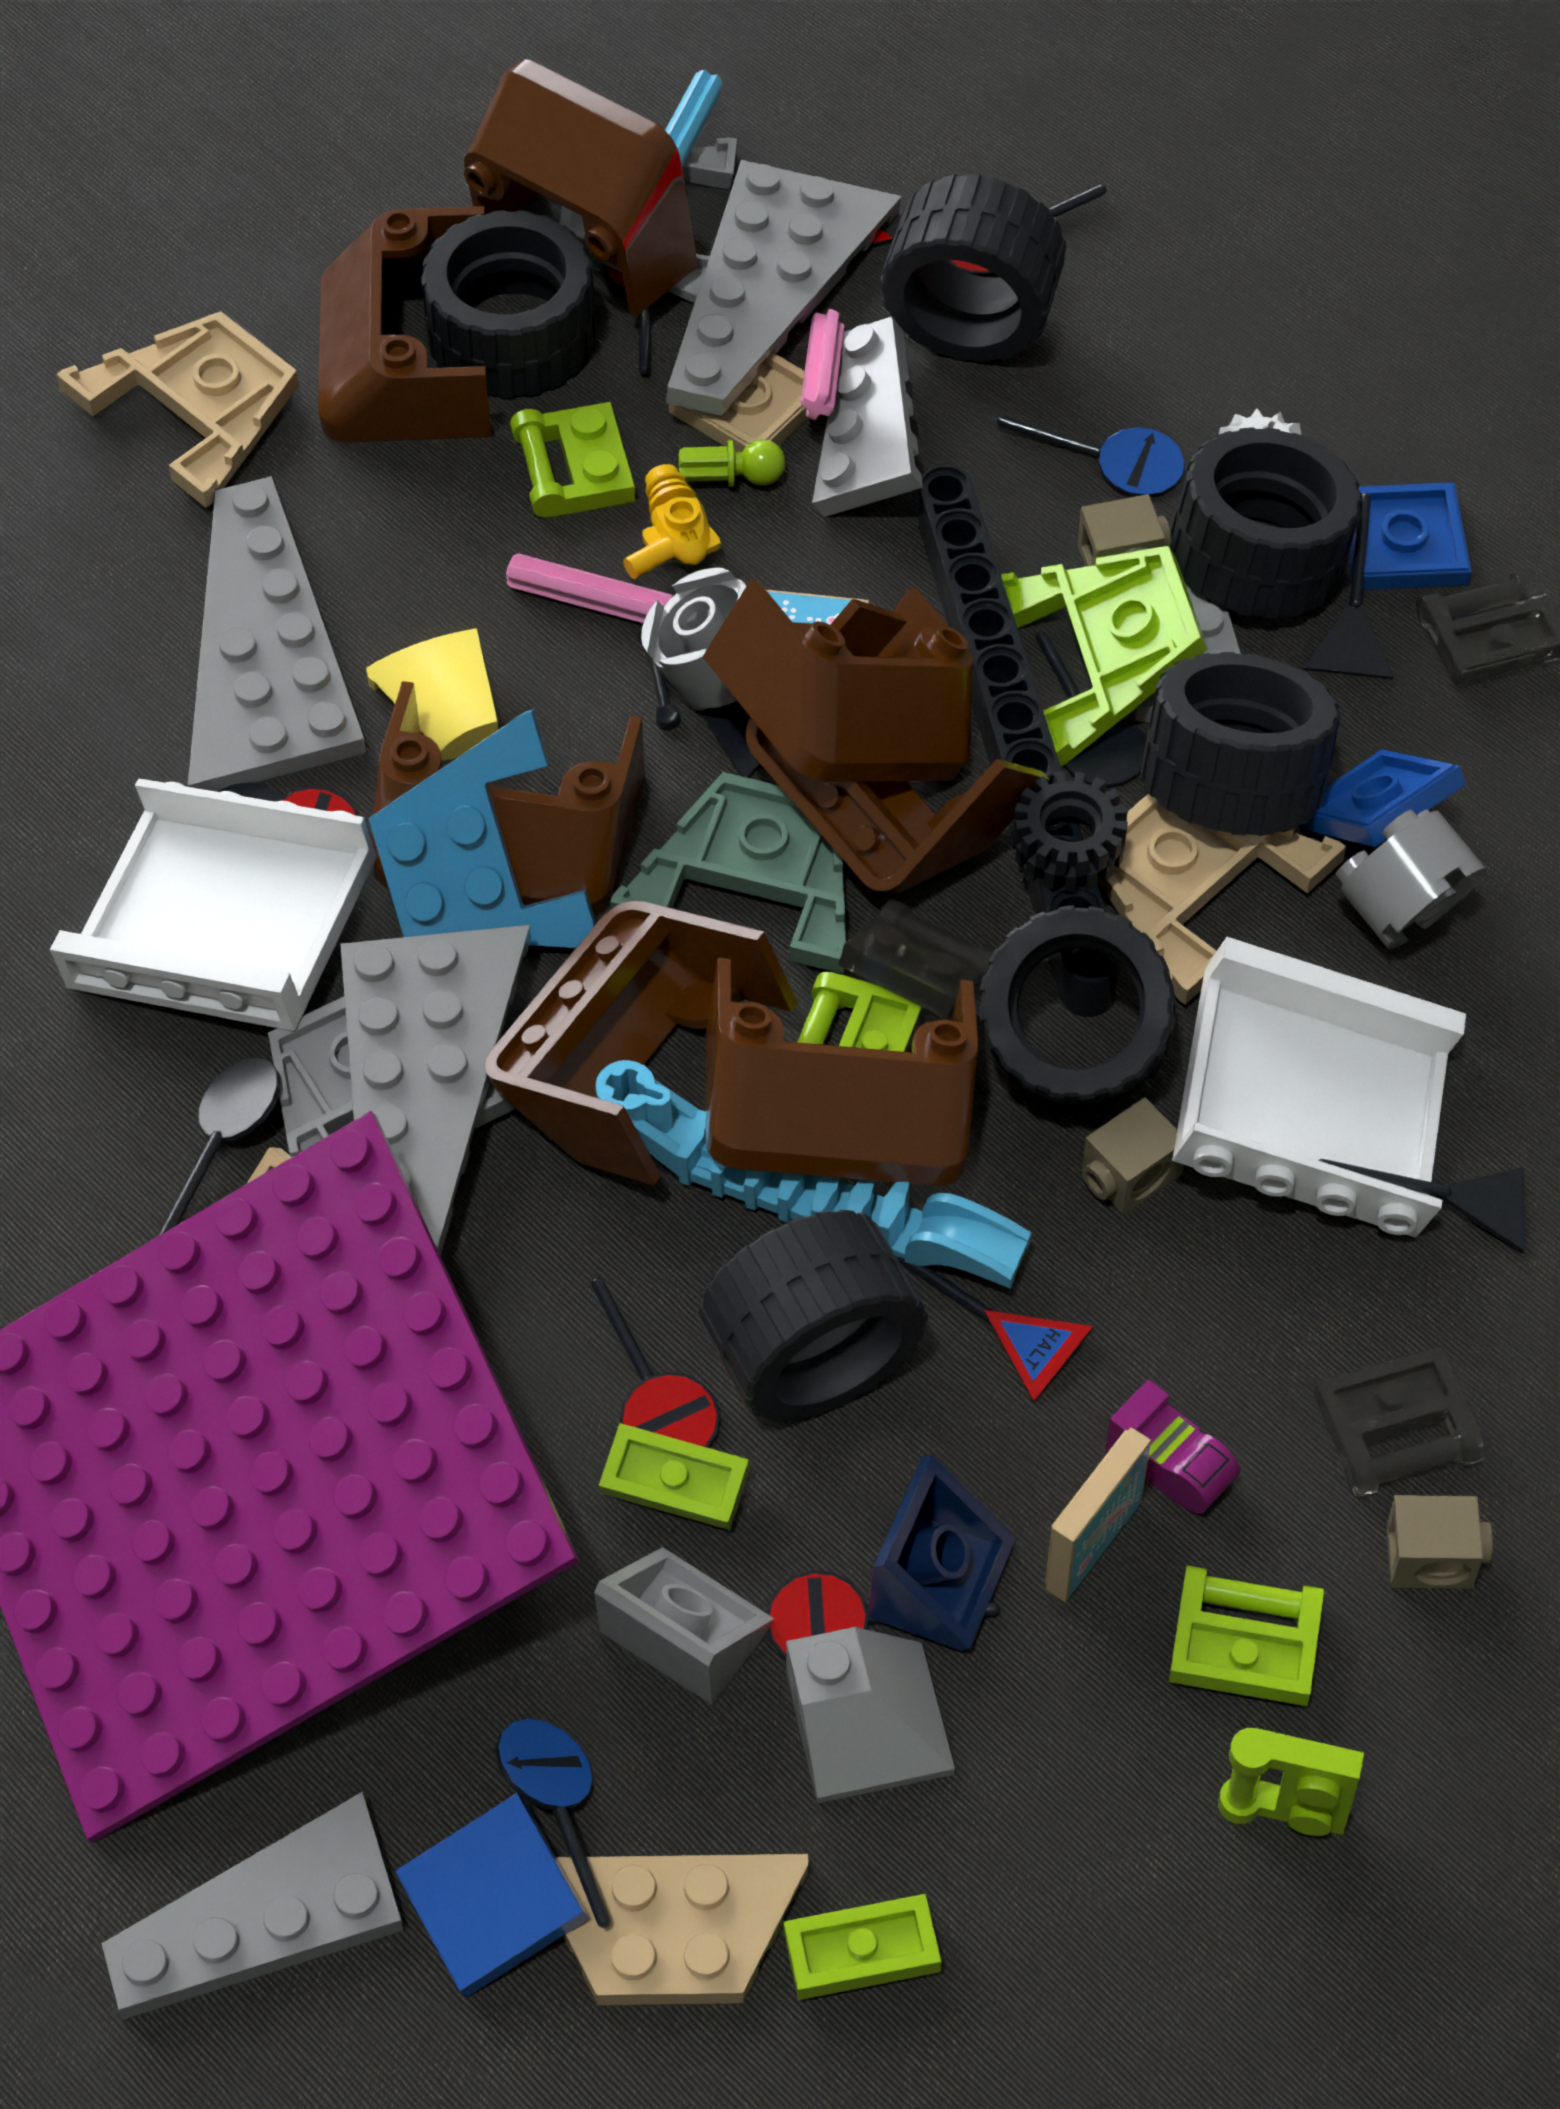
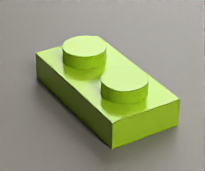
(674, 1476)
(862, 1946)

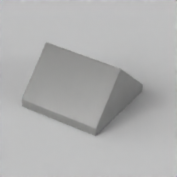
(680, 1621)

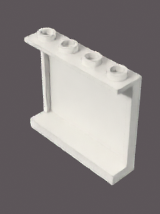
(221, 906)
(1314, 1069)

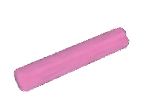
(822, 364)
(582, 588)

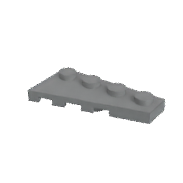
(868, 434)
(270, 1912)

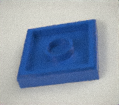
(1414, 538)
(1378, 792)
(492, 1895)

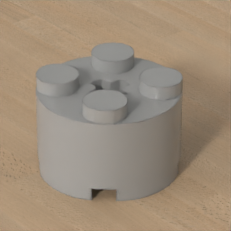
(683, 630)
(1411, 876)

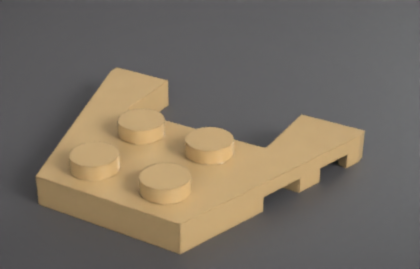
(211, 379)
(1180, 866)

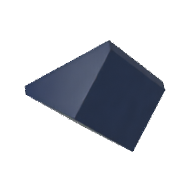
(939, 1560)

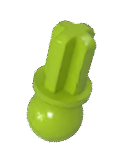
(760, 463)

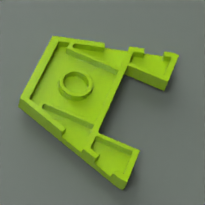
(1130, 627)

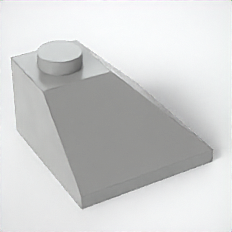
(865, 1712)

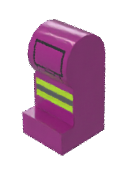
(1181, 1459)

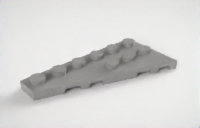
(769, 267)
(266, 666)
(419, 1043)

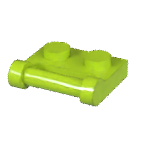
(591, 454)
(878, 1015)
(1245, 1653)
(1314, 1785)

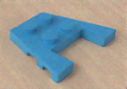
(450, 855)

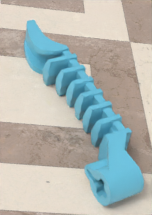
(944, 1233)

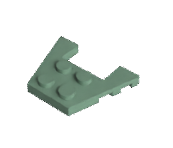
(759, 844)

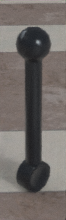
(666, 714)

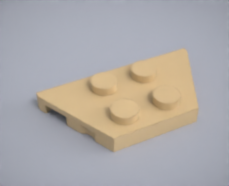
(682, 1925)

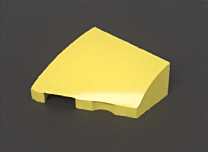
(449, 689)

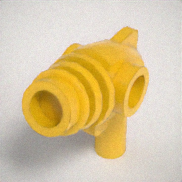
(677, 527)

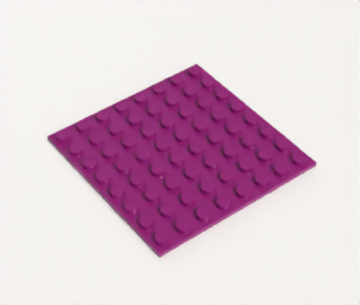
(253, 1477)

